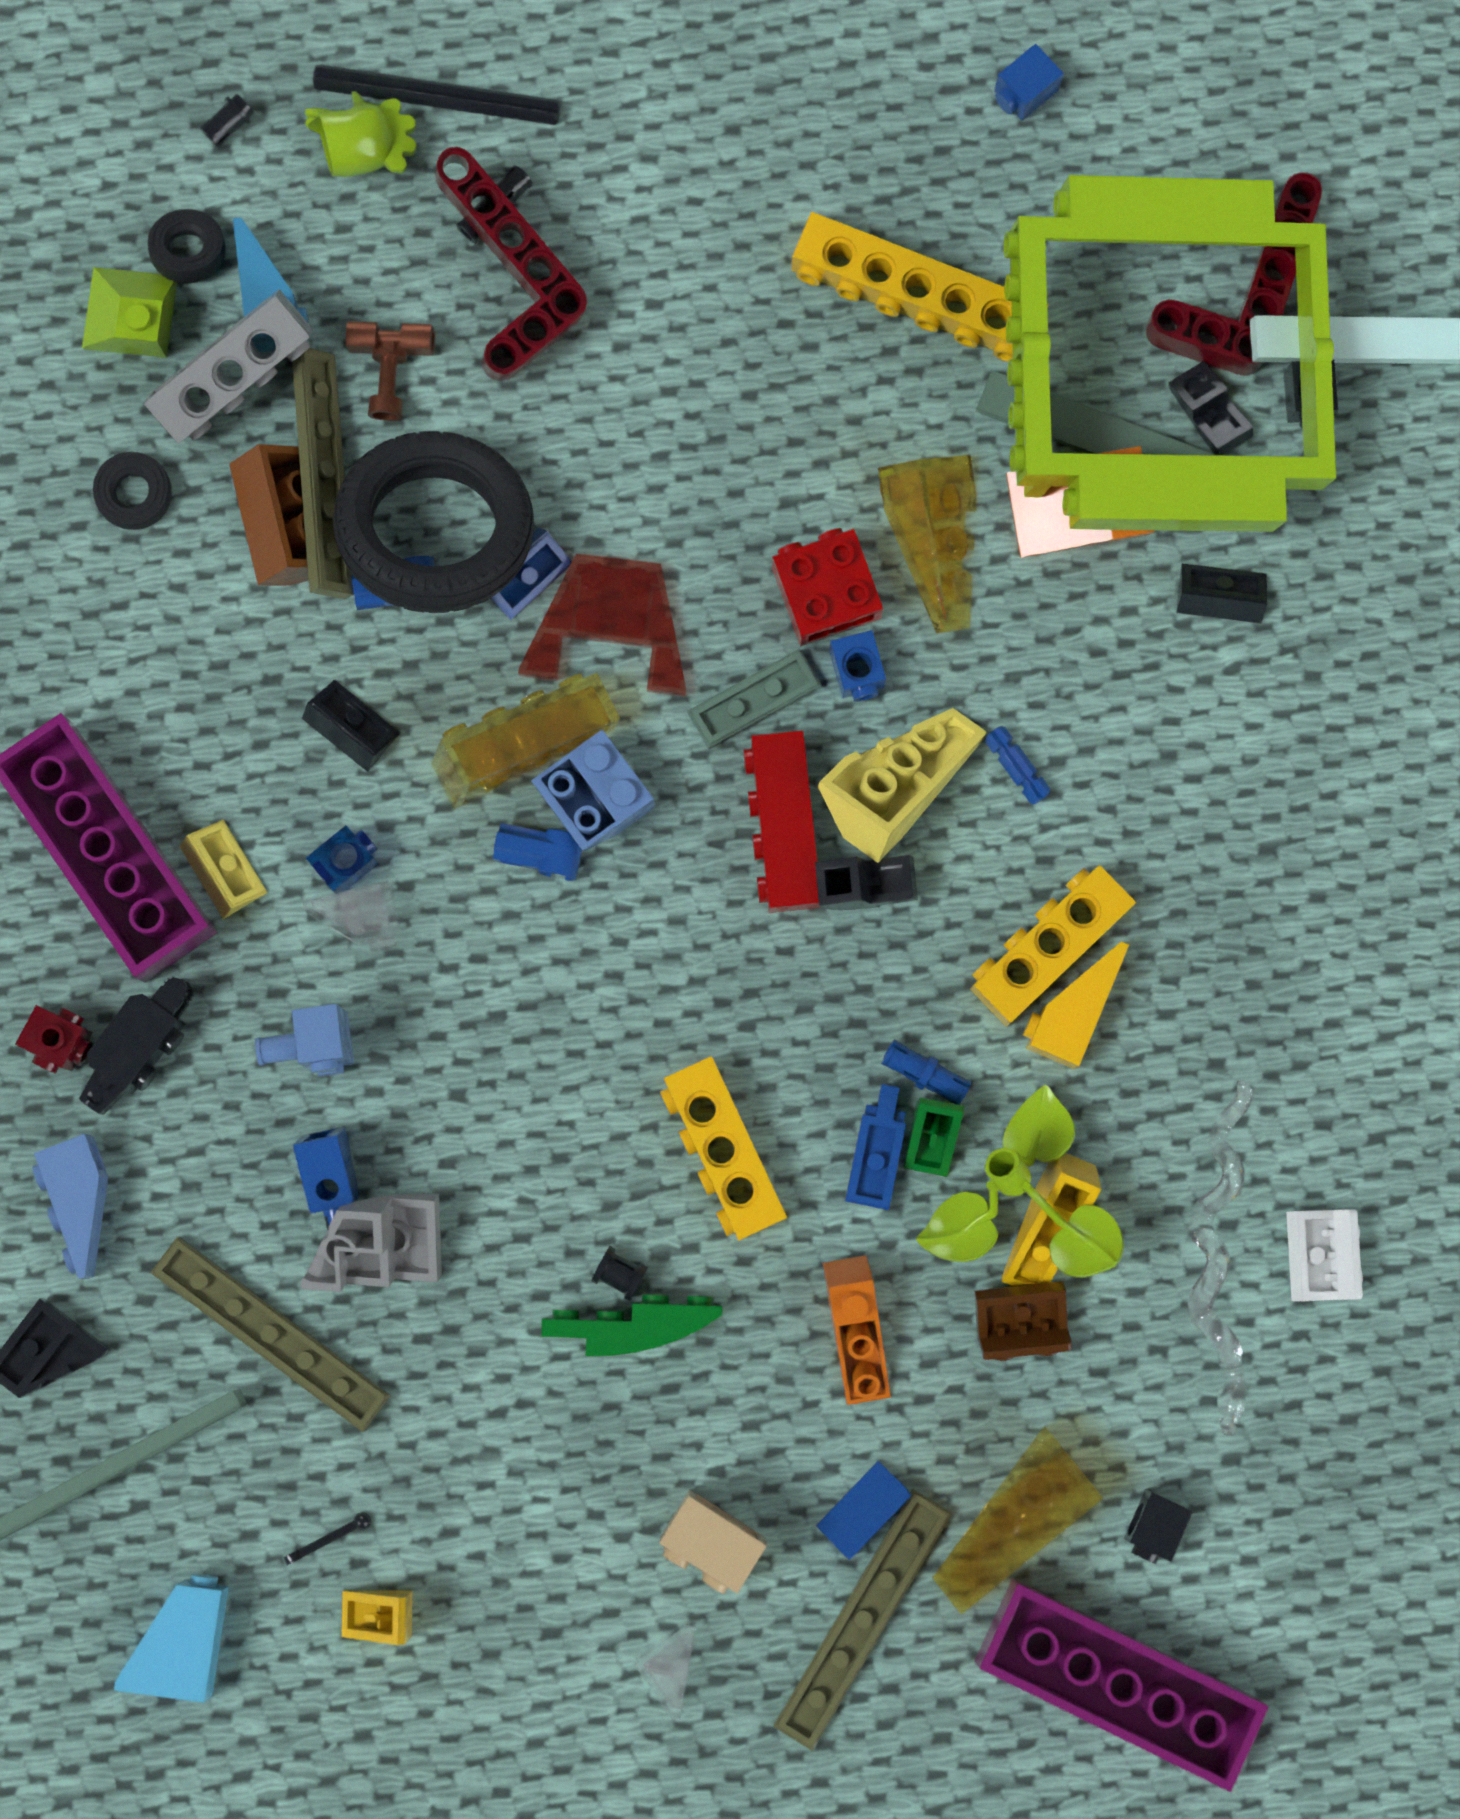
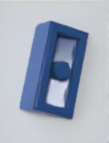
(542, 566)
(863, 1510)

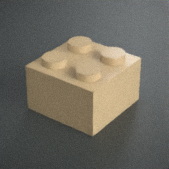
(712, 1543)

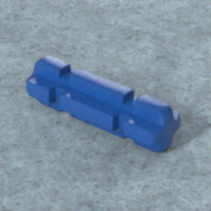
(1017, 765)

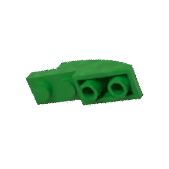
(652, 1325)

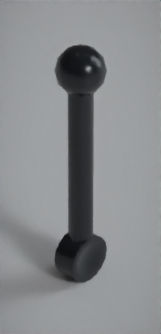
(361, 1521)

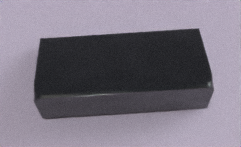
(1222, 593)
(349, 724)

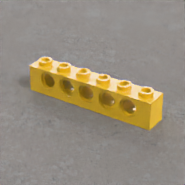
(904, 268)

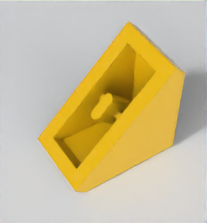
(377, 1616)

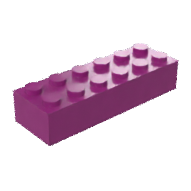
(103, 848)
(1121, 1685)

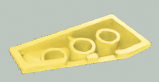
(890, 786)

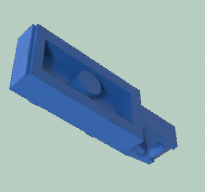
(877, 1152)

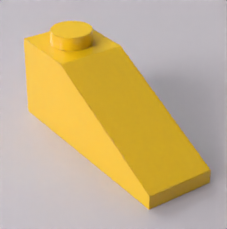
(1070, 1018)
(1065, 1186)

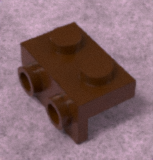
(1022, 1321)

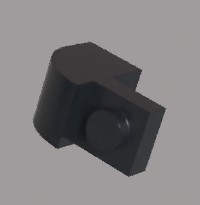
(865, 884)

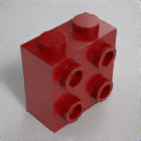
(826, 586)

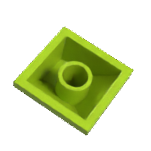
(129, 312)

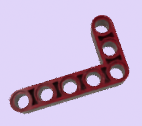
(516, 261)
(1261, 293)

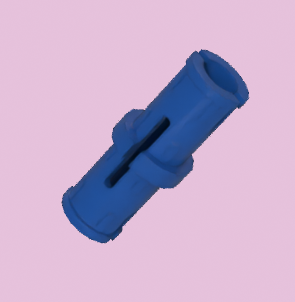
(926, 1072)

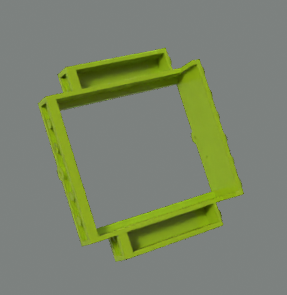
(1151, 488)

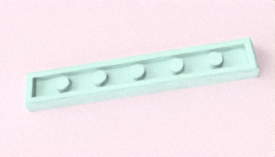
(1363, 339)

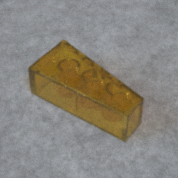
(522, 736)
(1023, 1516)

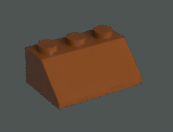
(272, 512)

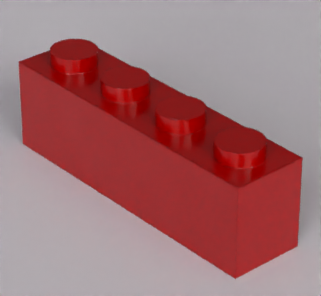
(785, 821)

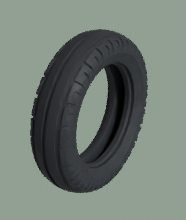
(433, 456)

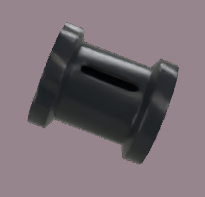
(619, 1273)

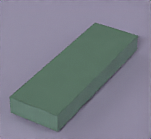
(754, 699)

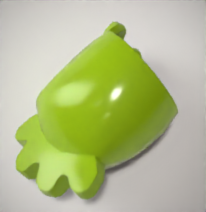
(364, 136)

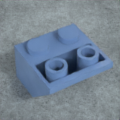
(594, 792)

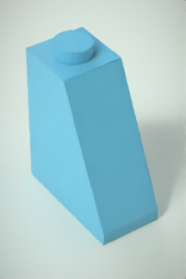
(181, 1644)

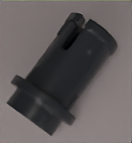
(227, 120)

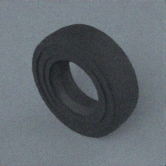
(181, 223)
(127, 465)

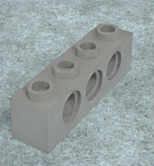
(273, 317)

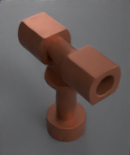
(389, 349)

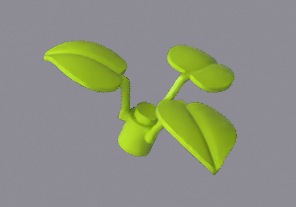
(963, 1223)

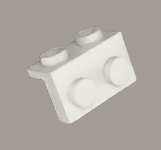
(1324, 1255)

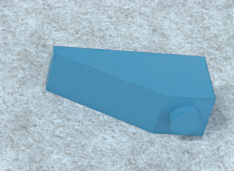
(258, 279)

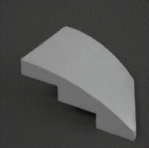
(379, 1242)

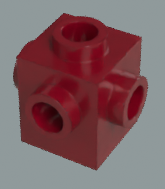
(41, 1034)

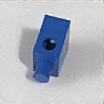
(326, 1157)

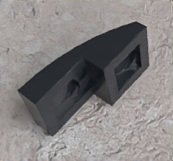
(1210, 410)

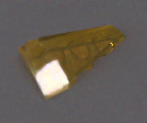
(928, 515)

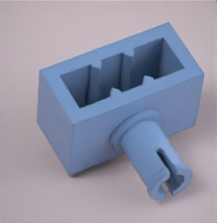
(318, 1042)

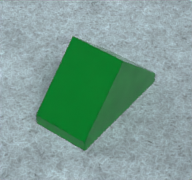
(933, 1136)

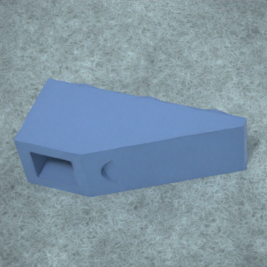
(77, 1191)

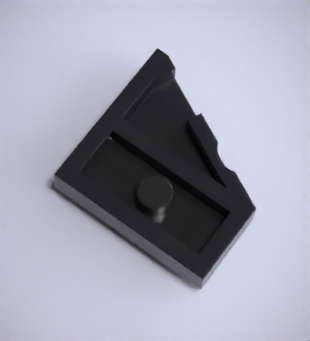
(45, 1350)

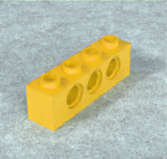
(1107, 905)
(705, 1082)

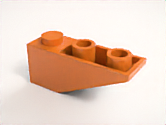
(857, 1329)

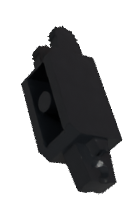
(134, 1043)

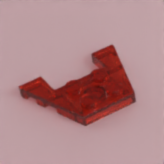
(610, 604)

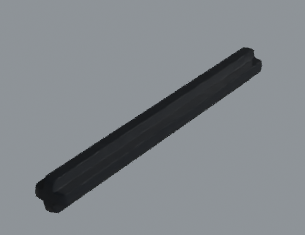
(437, 94)

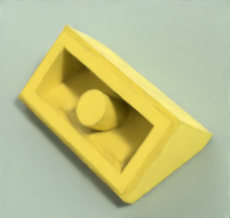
(222, 868)

